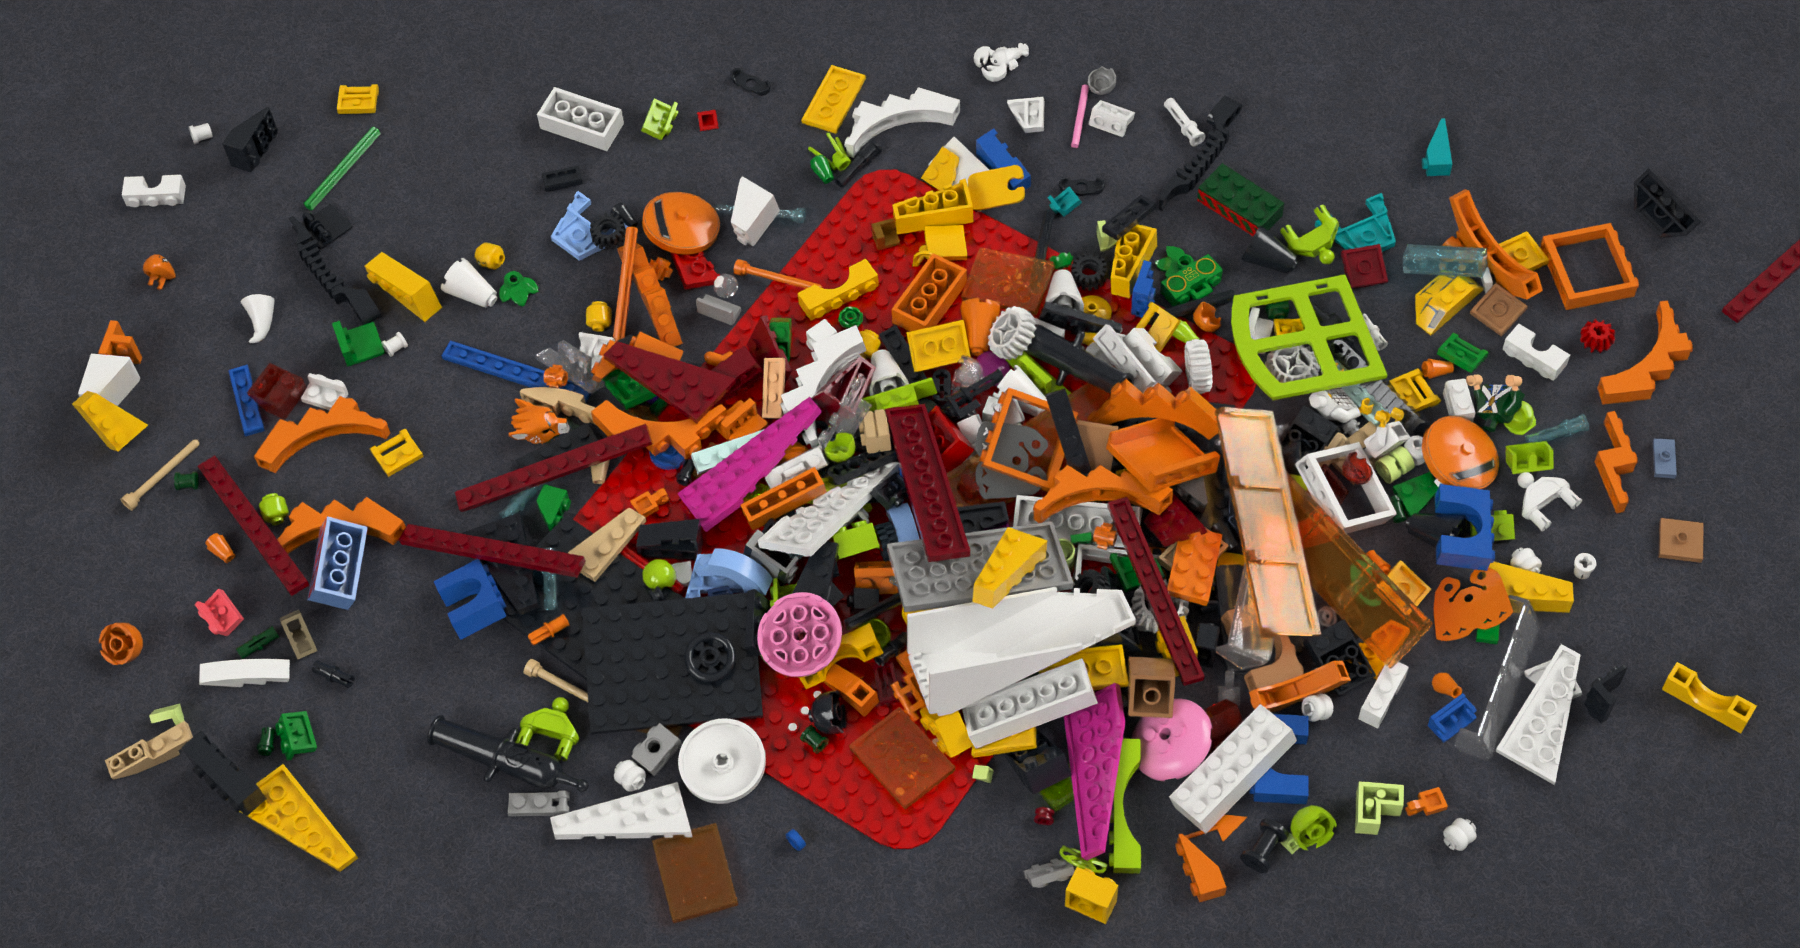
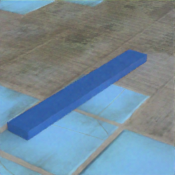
(502, 367)

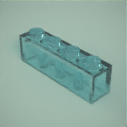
(1445, 260)

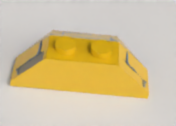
(1443, 300)

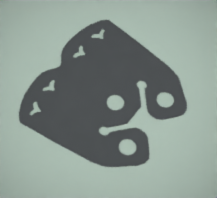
(1006, 448)

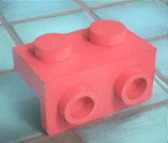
(219, 613)

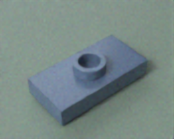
(1664, 458)

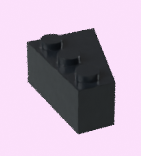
(671, 540)

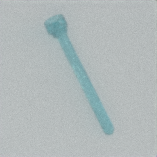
(797, 214)

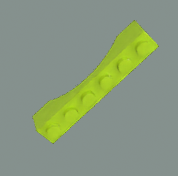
(1126, 850)

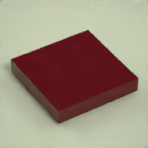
(1364, 266)

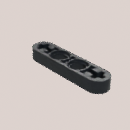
(843, 473)

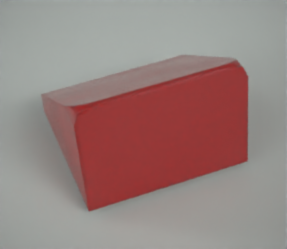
(707, 120)

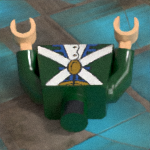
(1496, 402)

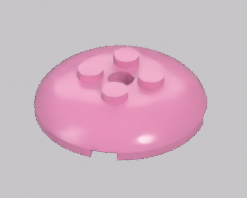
(788, 619)
(1184, 749)

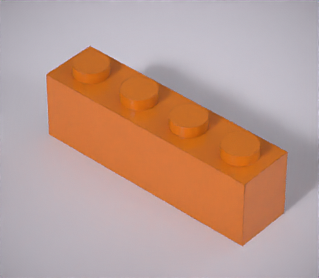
(783, 498)

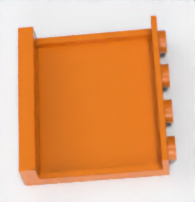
(1160, 454)

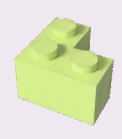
(1374, 801)

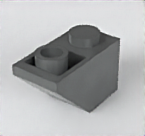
(1193, 493)

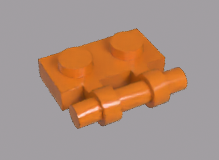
(900, 693)

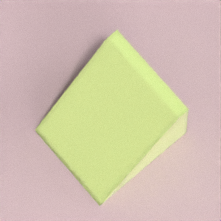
(983, 773)
(1290, 843)

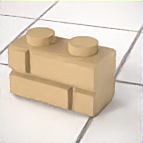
(875, 432)

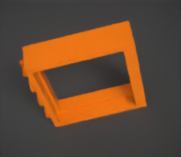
(1575, 300)
(992, 438)

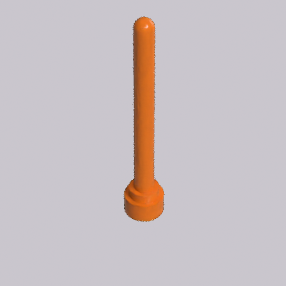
(743, 268)

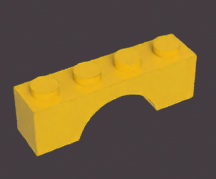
(818, 301)
(858, 643)
(1687, 687)

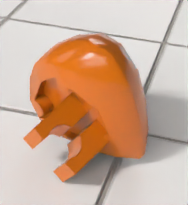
(158, 268)

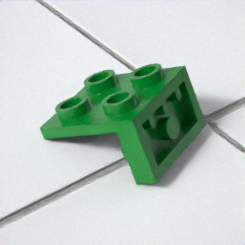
(358, 343)

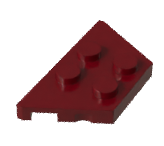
(1173, 523)

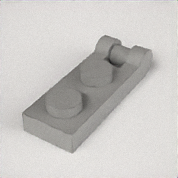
(538, 804)

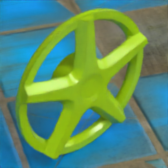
(1079, 862)

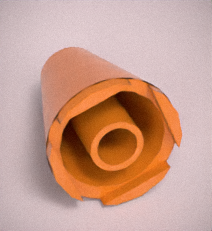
(978, 320)

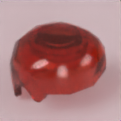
(1356, 469)

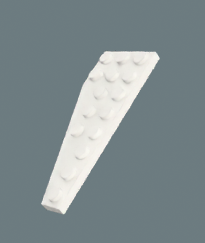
(819, 522)

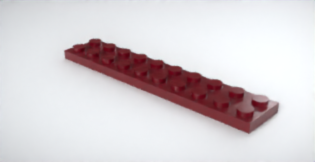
(927, 483)

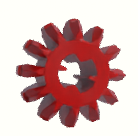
(1597, 336)

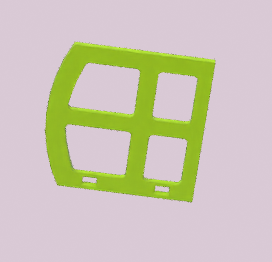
(1313, 334)

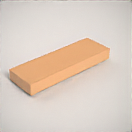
(773, 387)

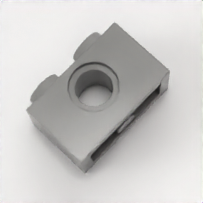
(655, 761)

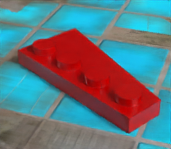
(694, 270)

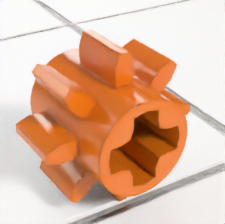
(661, 268)
(555, 376)
(1105, 536)

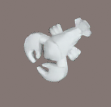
(1001, 58)

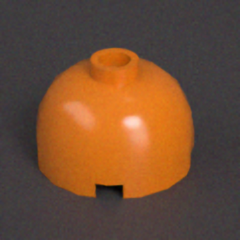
(120, 643)

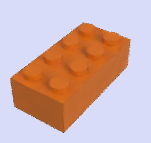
(929, 294)

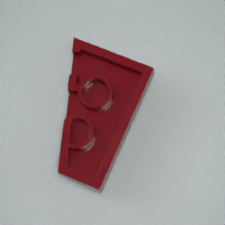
(763, 344)

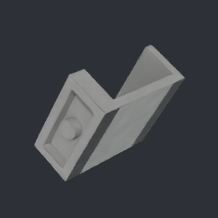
(784, 575)

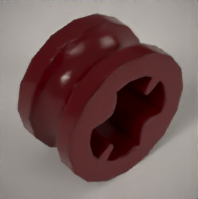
(1044, 816)

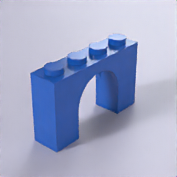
(1476, 508)
(479, 612)
(1282, 787)

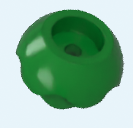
(1062, 261)
(850, 312)

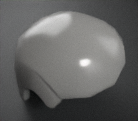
(1102, 81)

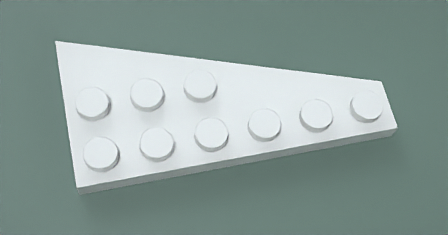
(1540, 726)
(632, 816)

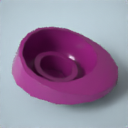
(991, 363)

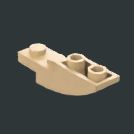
(559, 400)
(149, 754)

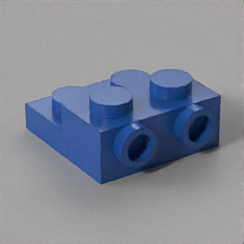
(1143, 290)

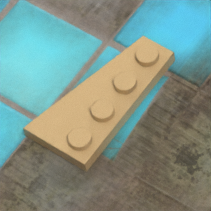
(608, 542)

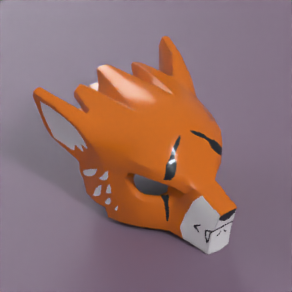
(534, 420)

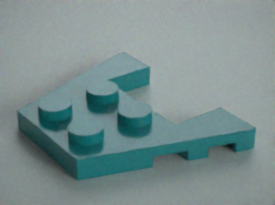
(1369, 231)

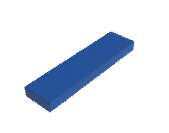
(247, 407)

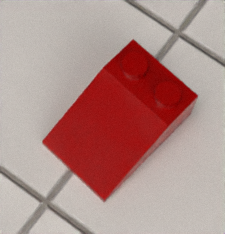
(951, 442)

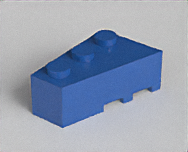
(995, 156)

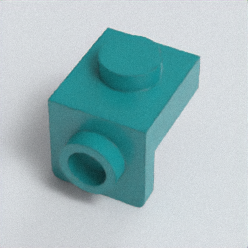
(1064, 202)

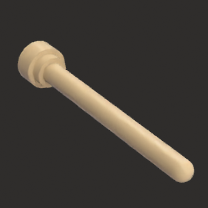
(131, 500)
(534, 669)

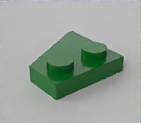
(1416, 493)
(1126, 572)

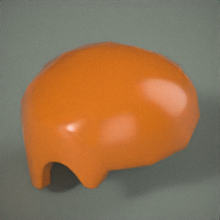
(1205, 317)

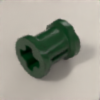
(186, 480)
(814, 739)

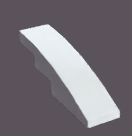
(245, 671)

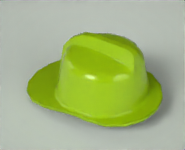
(1522, 420)

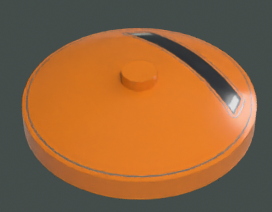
(680, 223)
(1460, 453)

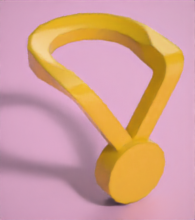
(923, 254)

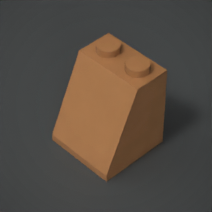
(1095, 441)
(1151, 687)

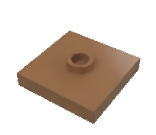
(1498, 309)
(1681, 540)

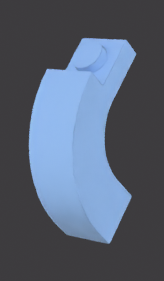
(903, 522)
(737, 567)

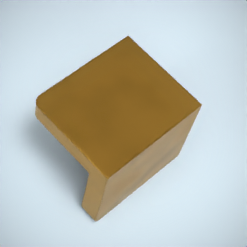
(885, 234)

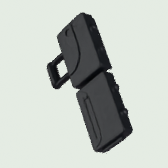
(1226, 586)

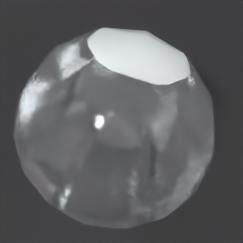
(725, 285)

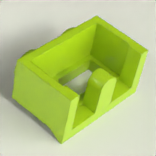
(1529, 457)

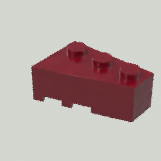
(743, 367)
(839, 385)

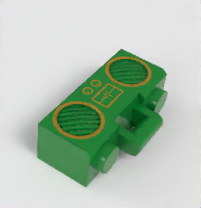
(1192, 281)

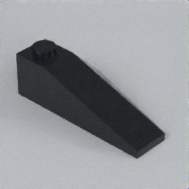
(1128, 637)

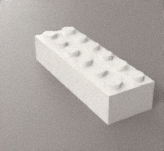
(1233, 768)

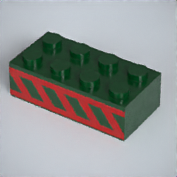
(1240, 200)

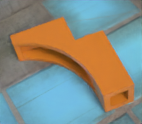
(641, 341)
(1296, 689)

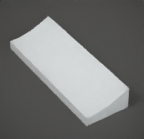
(1071, 520)
(1029, 703)

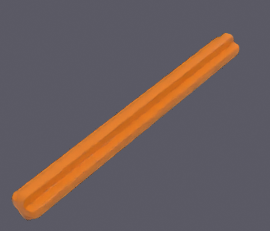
(625, 283)

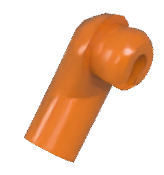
(713, 358)

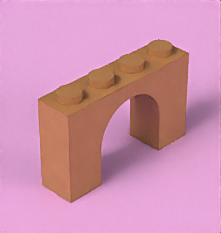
(1285, 664)

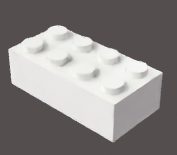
(580, 119)

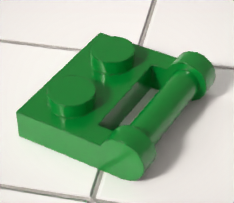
(1462, 353)

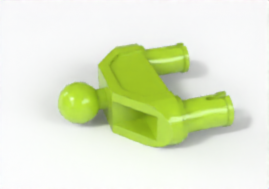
(1316, 241)
(552, 724)

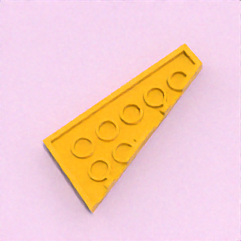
(298, 820)

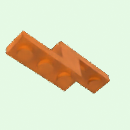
(1616, 461)

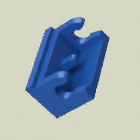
(1452, 717)

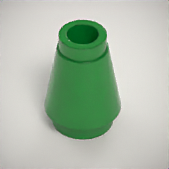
(821, 167)

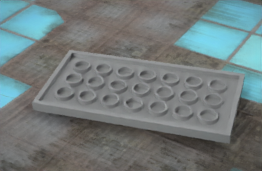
(951, 581)

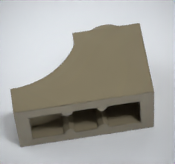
(298, 634)

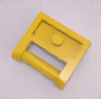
(357, 99)
(1162, 327)
(1409, 392)
(398, 458)

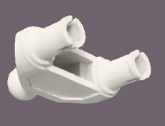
(1542, 493)

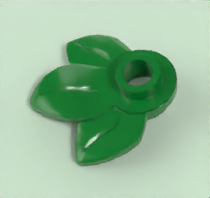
(1173, 261)
(517, 290)

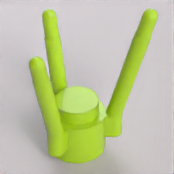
(840, 158)

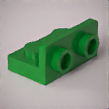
(295, 734)

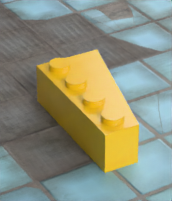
(938, 208)
(1129, 256)
(404, 285)
(1008, 564)
(1541, 590)

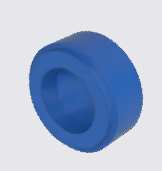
(795, 840)

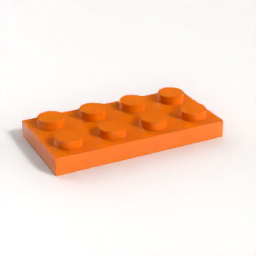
(1194, 567)

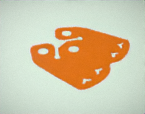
(1472, 614)

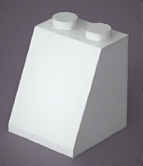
(752, 212)
(109, 377)

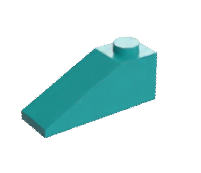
(1438, 154)

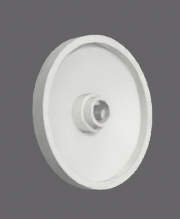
(722, 761)

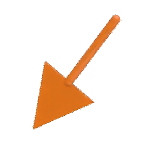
(1225, 826)

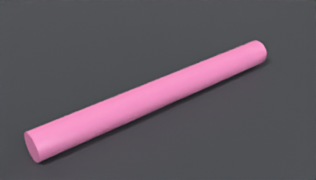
(1080, 116)

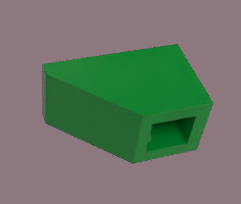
(783, 331)
(552, 505)

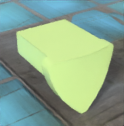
(1105, 241)
(174, 712)

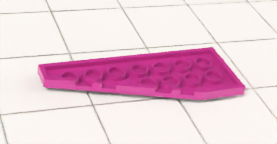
(727, 483)
(1094, 756)

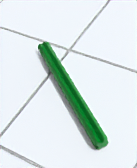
(339, 171)

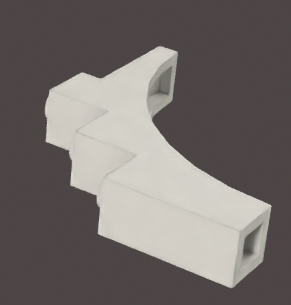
(895, 111)
(828, 357)

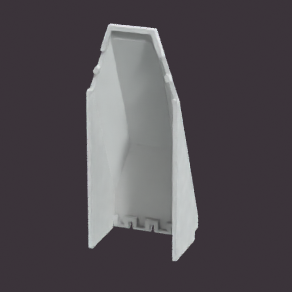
(979, 650)

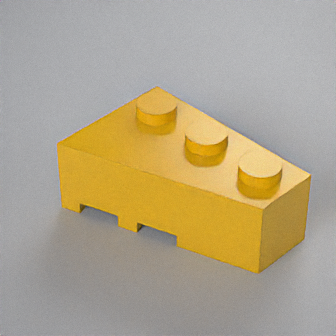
(109, 421)

